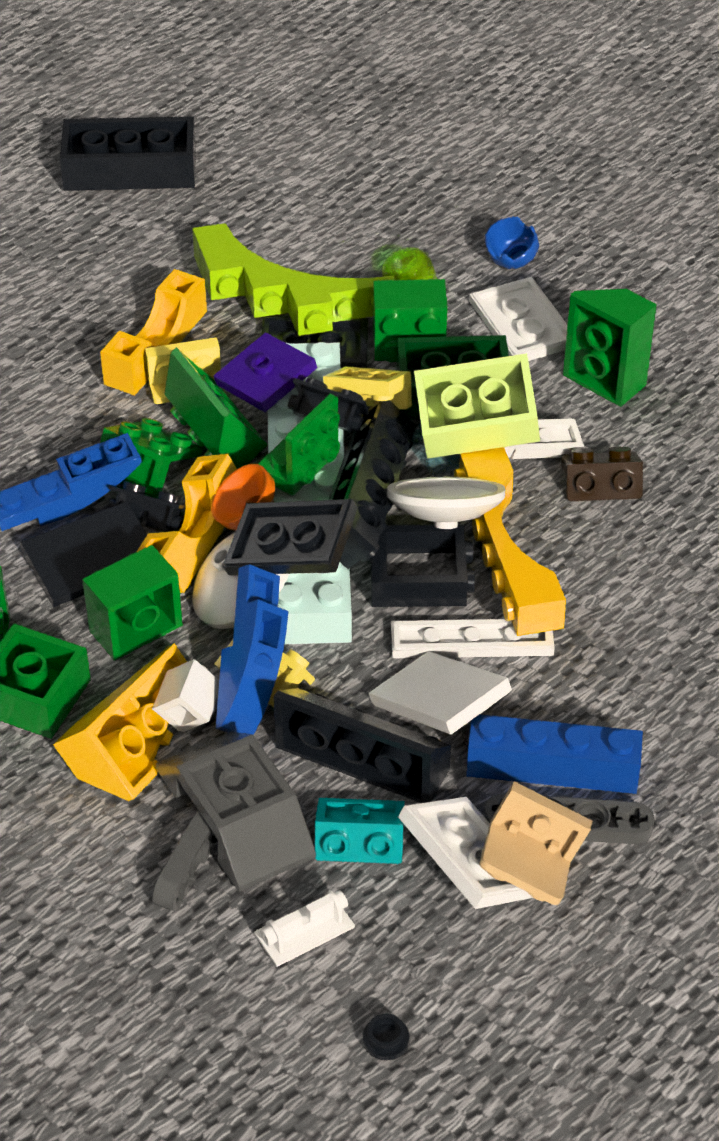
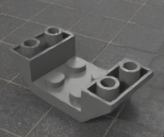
(244, 805)

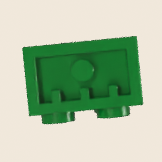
(156, 448)
(305, 448)

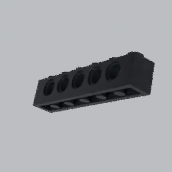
(370, 465)

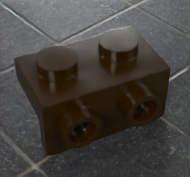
(603, 475)

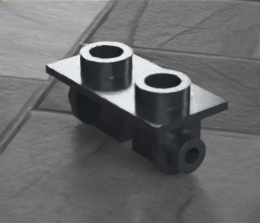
(314, 392)
(163, 510)

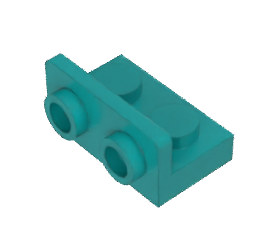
(359, 830)

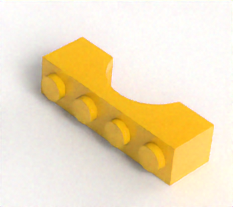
(176, 310)
(199, 531)

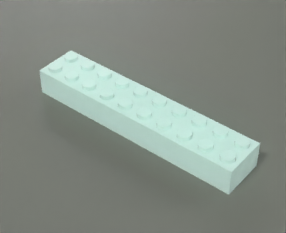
(315, 601)

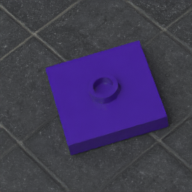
(265, 372)

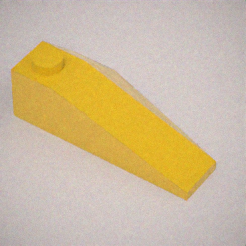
(122, 734)

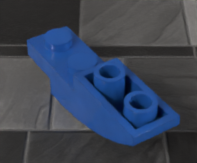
(77, 483)
(254, 660)

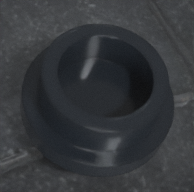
(386, 1037)

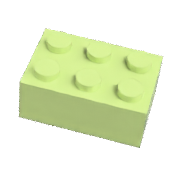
(477, 406)

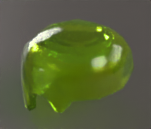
(409, 264)

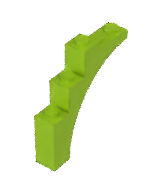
(273, 289)

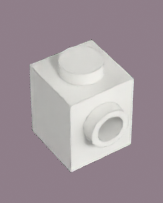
(187, 696)

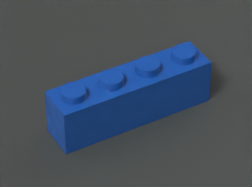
(554, 753)

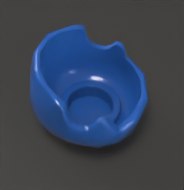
(511, 238)

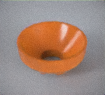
(245, 485)

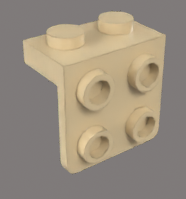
(533, 843)

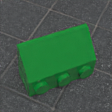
(609, 342)
(210, 412)

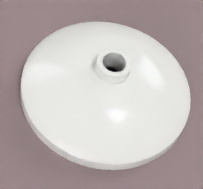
(446, 498)
(216, 590)

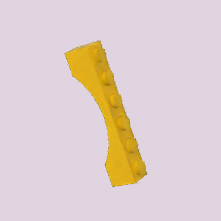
(528, 590)

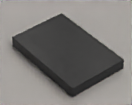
(349, 333)
(292, 536)
(81, 548)

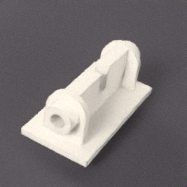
(305, 928)

